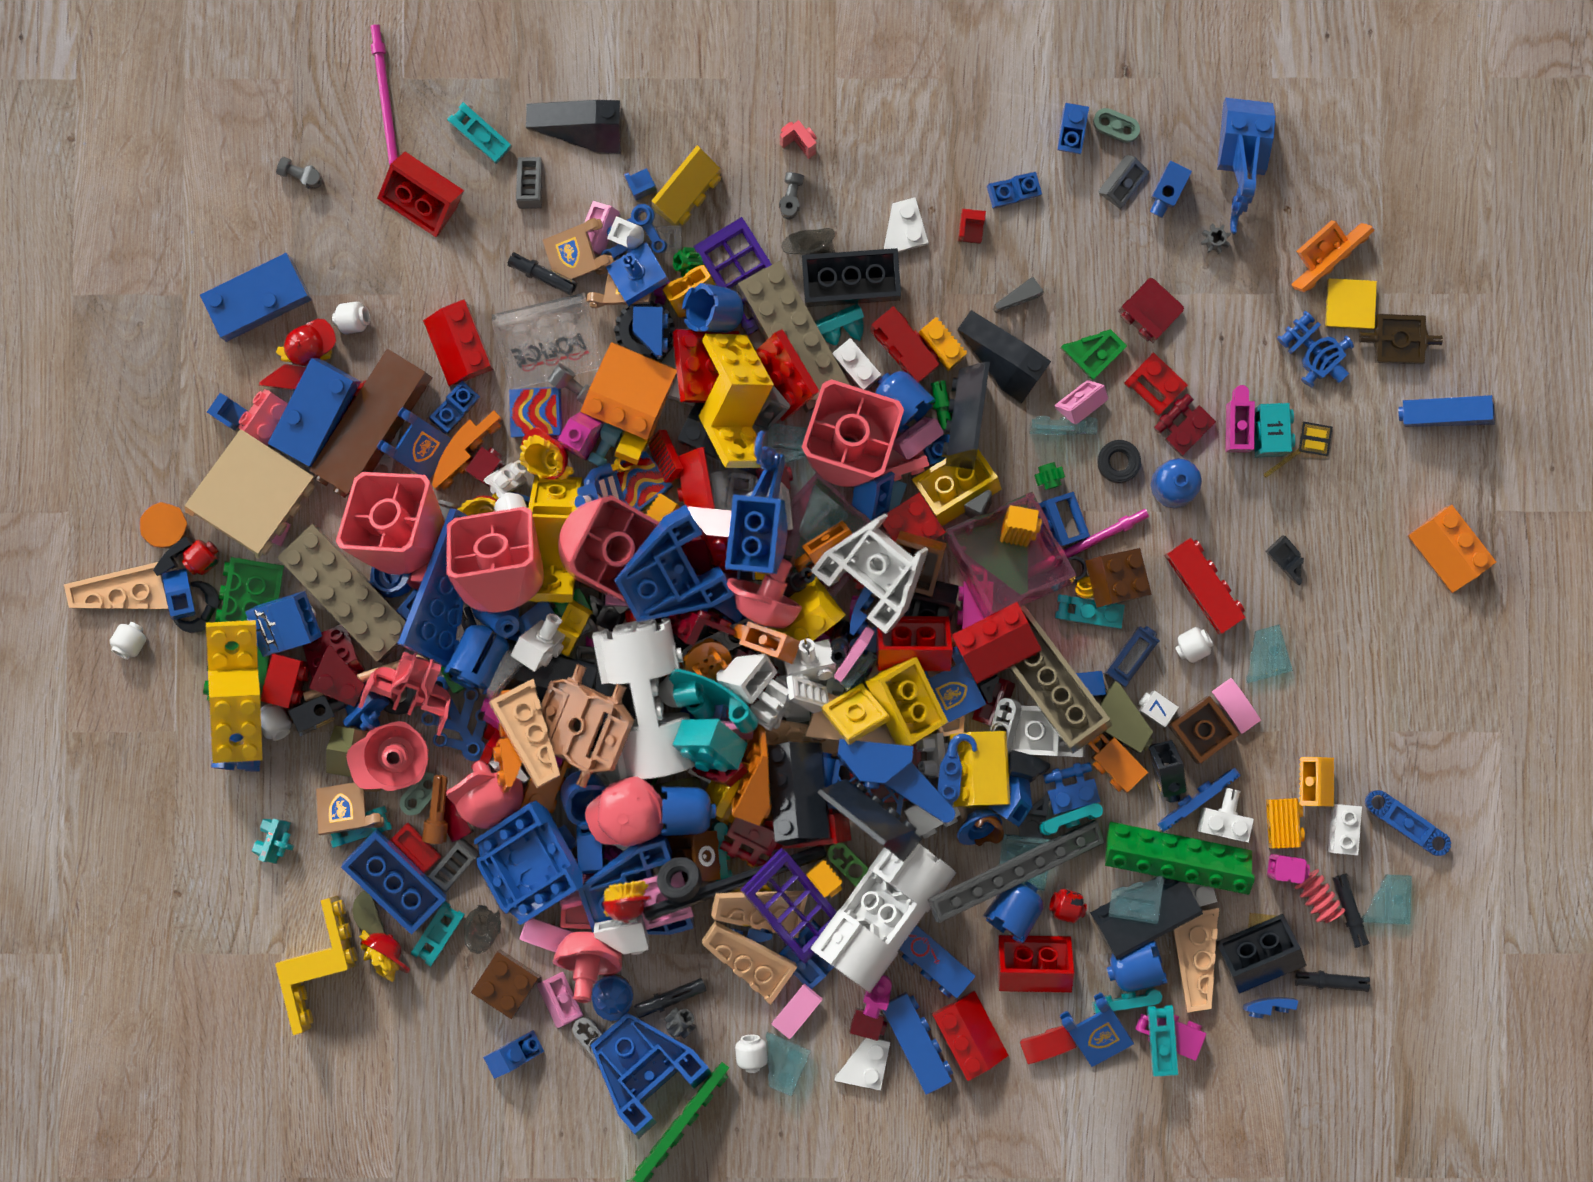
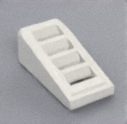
(807, 693)

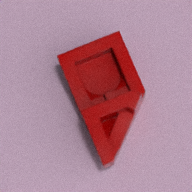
(284, 377)
(493, 736)

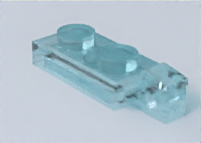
(1044, 425)

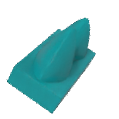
(850, 318)

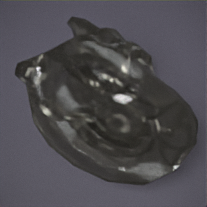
(481, 929)

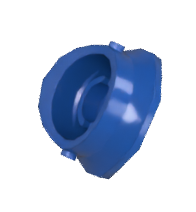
(390, 584)

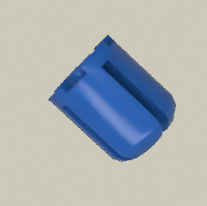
(477, 658)

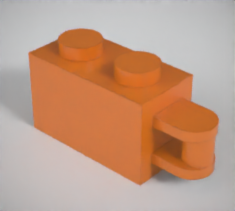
(822, 543)
(767, 641)
(1116, 763)

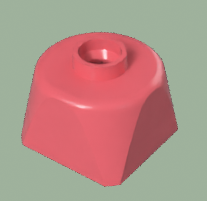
(856, 415)
(391, 521)
(601, 541)
(495, 559)

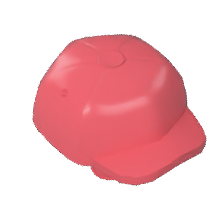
(766, 602)
(388, 757)
(482, 800)
(625, 813)
(587, 959)

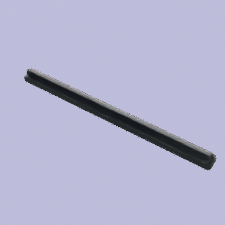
(729, 884)

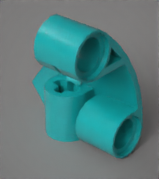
(702, 694)

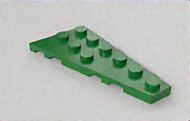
(673, 1133)

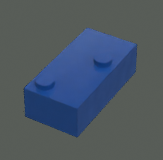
(255, 297)
(314, 411)
(394, 881)

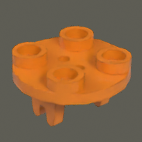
(714, 652)

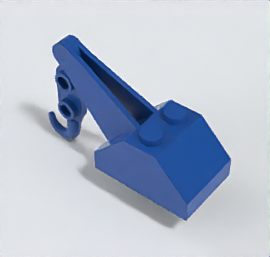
(1245, 147)
(759, 522)
(893, 767)

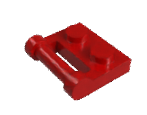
(1161, 378)

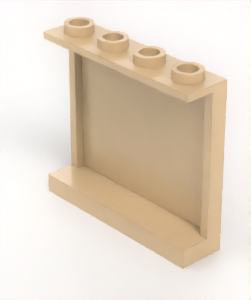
(250, 493)

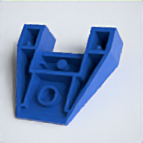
(660, 578)
(629, 866)
(637, 1063)

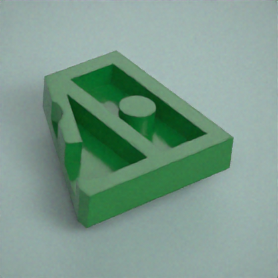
(1094, 352)

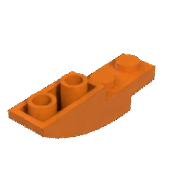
(456, 455)
(508, 759)

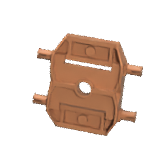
(570, 700)

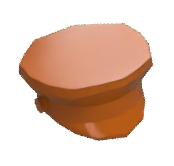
(163, 525)

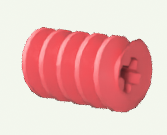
(1320, 898)

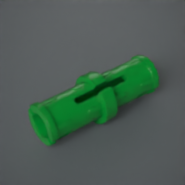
(942, 403)

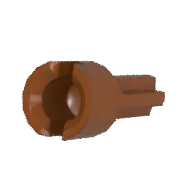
(435, 826)

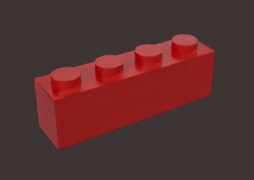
(1205, 586)

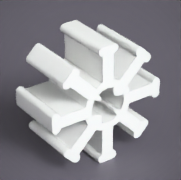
(772, 704)

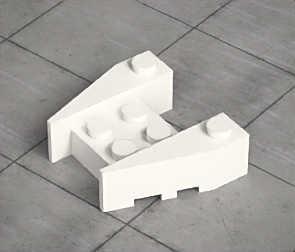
(879, 566)

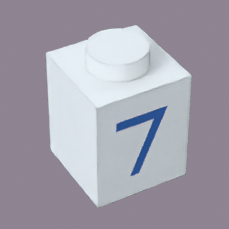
(1157, 708)

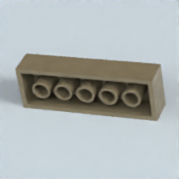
(778, 306)
(344, 592)
(1060, 692)

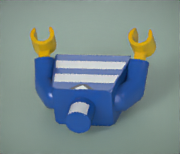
(601, 483)

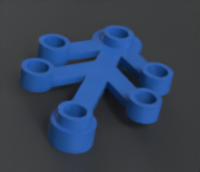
(646, 225)
(460, 724)

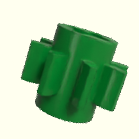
(686, 260)
(1049, 476)

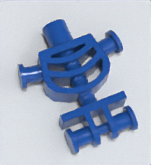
(1334, 368)

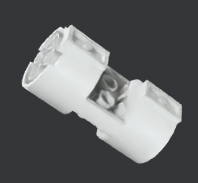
(638, 656)
(882, 914)

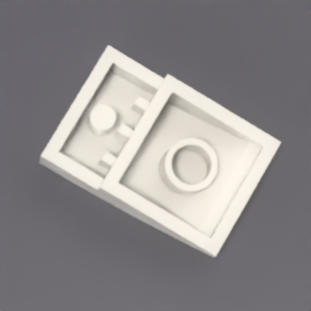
(1038, 737)

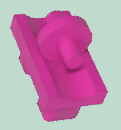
(878, 997)

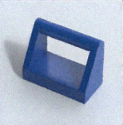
(1055, 522)

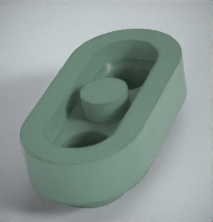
(1117, 122)
(420, 793)

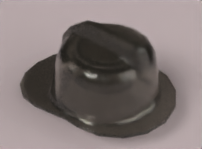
(809, 242)

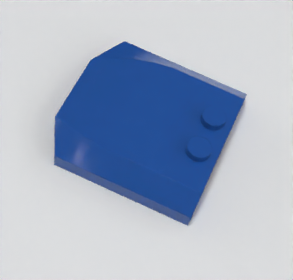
(527, 863)

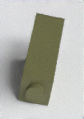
(1127, 722)

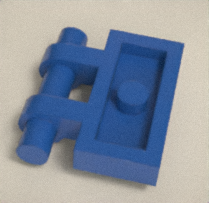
(1074, 795)

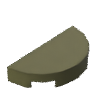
(366, 914)

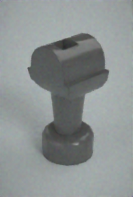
(308, 176)
(789, 203)
(563, 378)

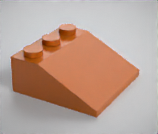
(629, 391)
(753, 794)

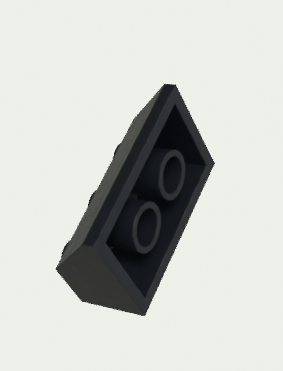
(940, 604)
(1261, 953)

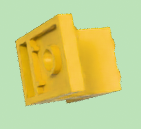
(734, 398)
(550, 506)
(234, 691)
(316, 964)

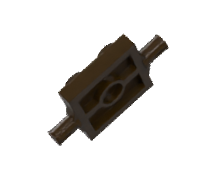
(1400, 339)

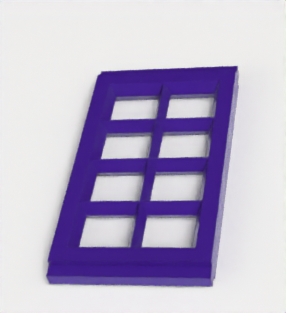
(721, 238)
(762, 877)

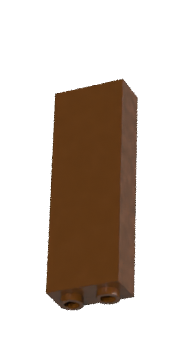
(368, 421)

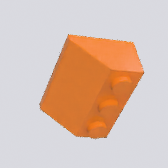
(1451, 548)

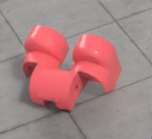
(415, 674)

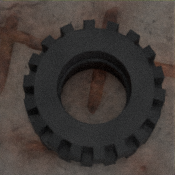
(625, 324)

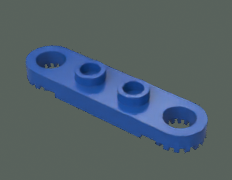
(1188, 804)
(1408, 822)

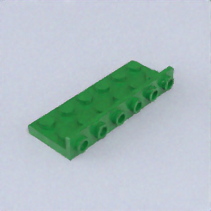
(247, 586)
(1179, 858)

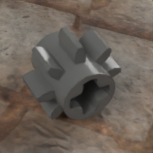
(1209, 239)
(680, 1022)

